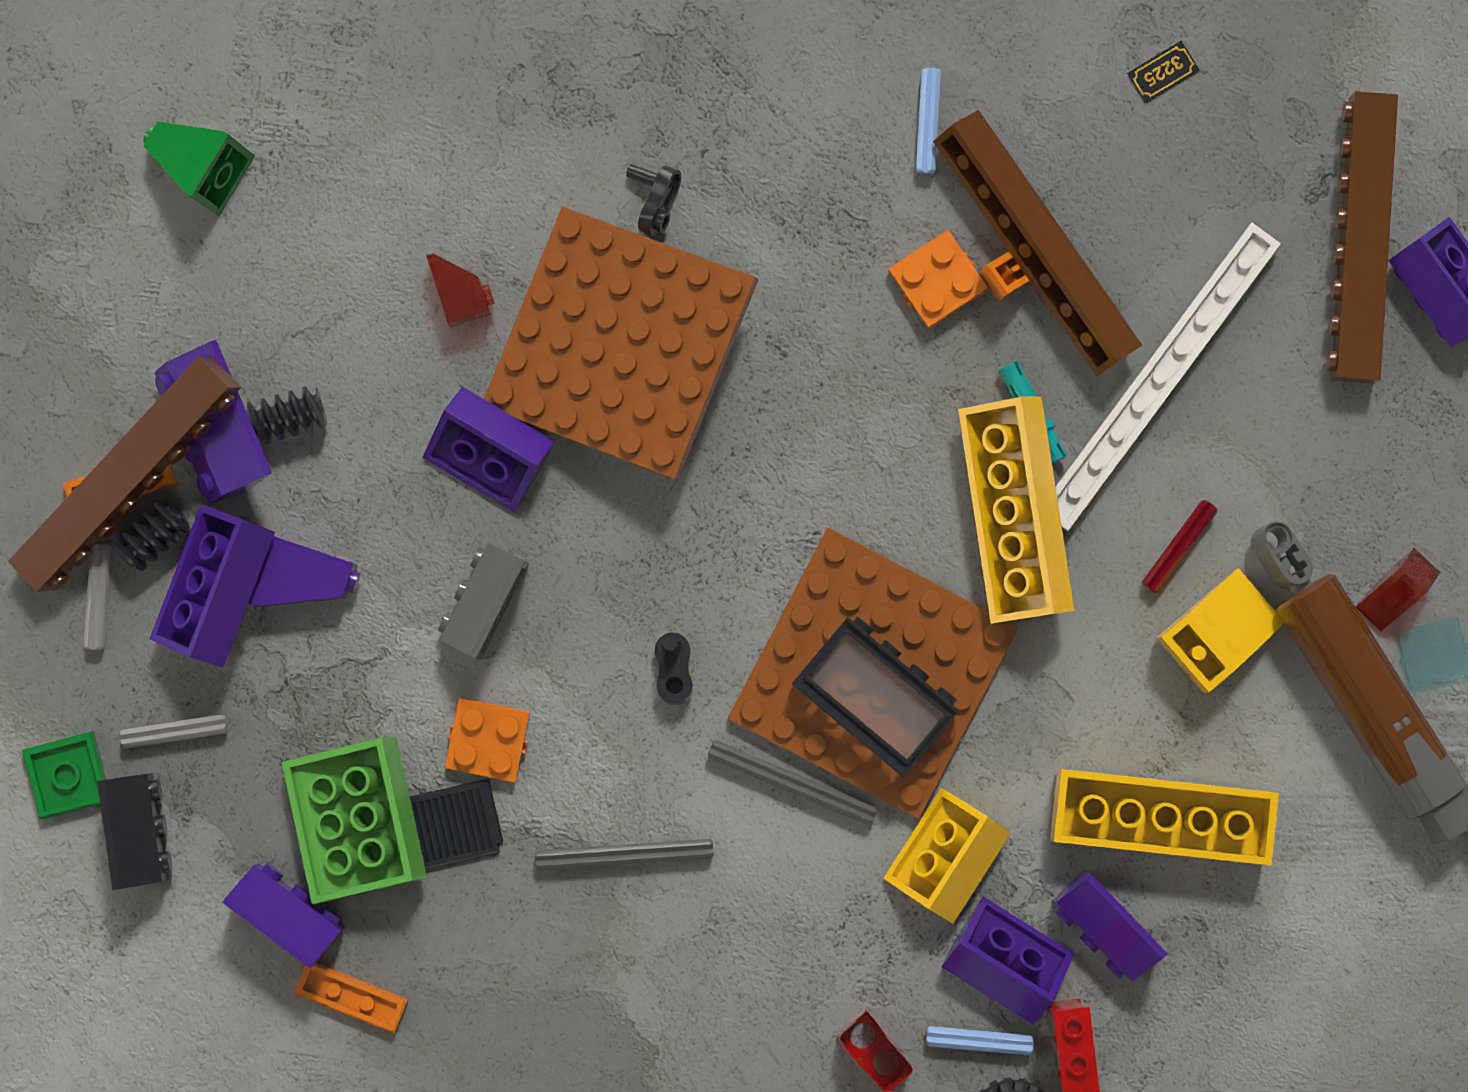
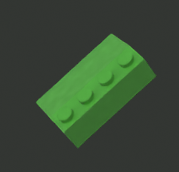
(354, 819)

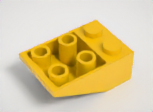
(1220, 631)

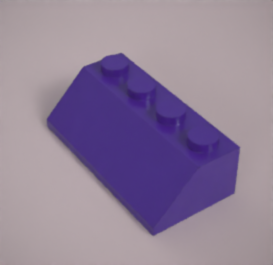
(229, 453)

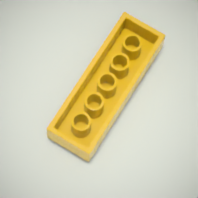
(1016, 509)
(1164, 816)

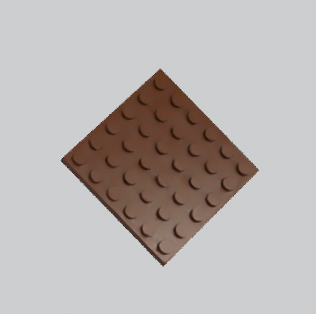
(620, 342)
(919, 618)

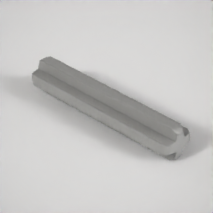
(97, 597)
(173, 731)

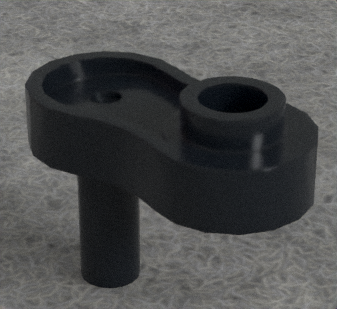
(665, 186)
(673, 658)

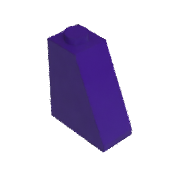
(301, 576)

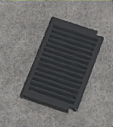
(457, 824)

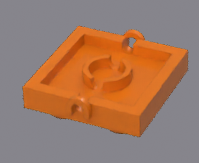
(938, 279)
(487, 739)

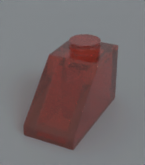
(460, 292)
(1398, 589)

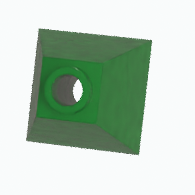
(200, 160)

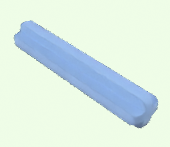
(928, 120)
(979, 1040)

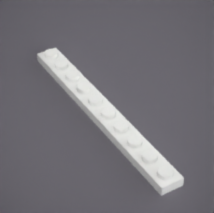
(1163, 372)

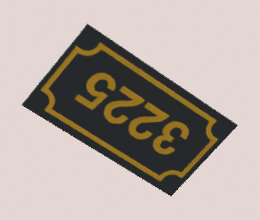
(1163, 71)

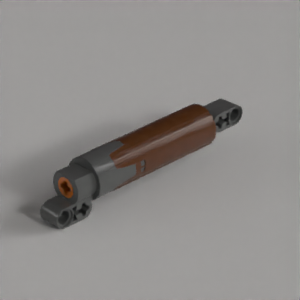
(1366, 688)

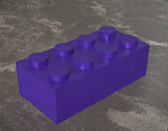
(212, 586)

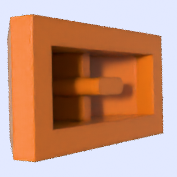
(1003, 277)

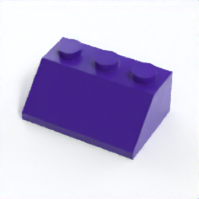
(1438, 278)
(487, 449)
(285, 914)
(1108, 927)
(1008, 960)

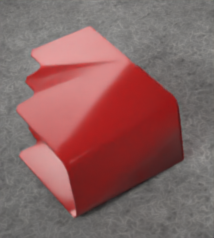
(867, 1054)

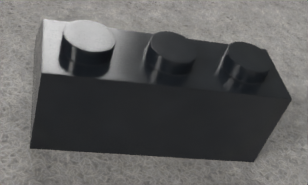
(134, 830)

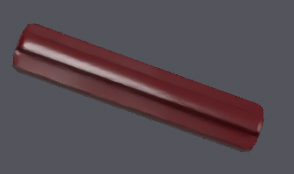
(1179, 546)

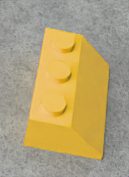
(947, 855)

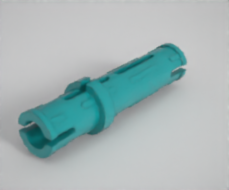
(1019, 386)

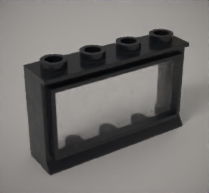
(876, 695)

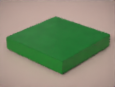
(65, 774)

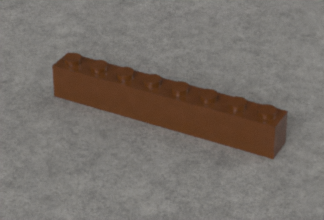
(1364, 237)
(1037, 242)
(125, 474)

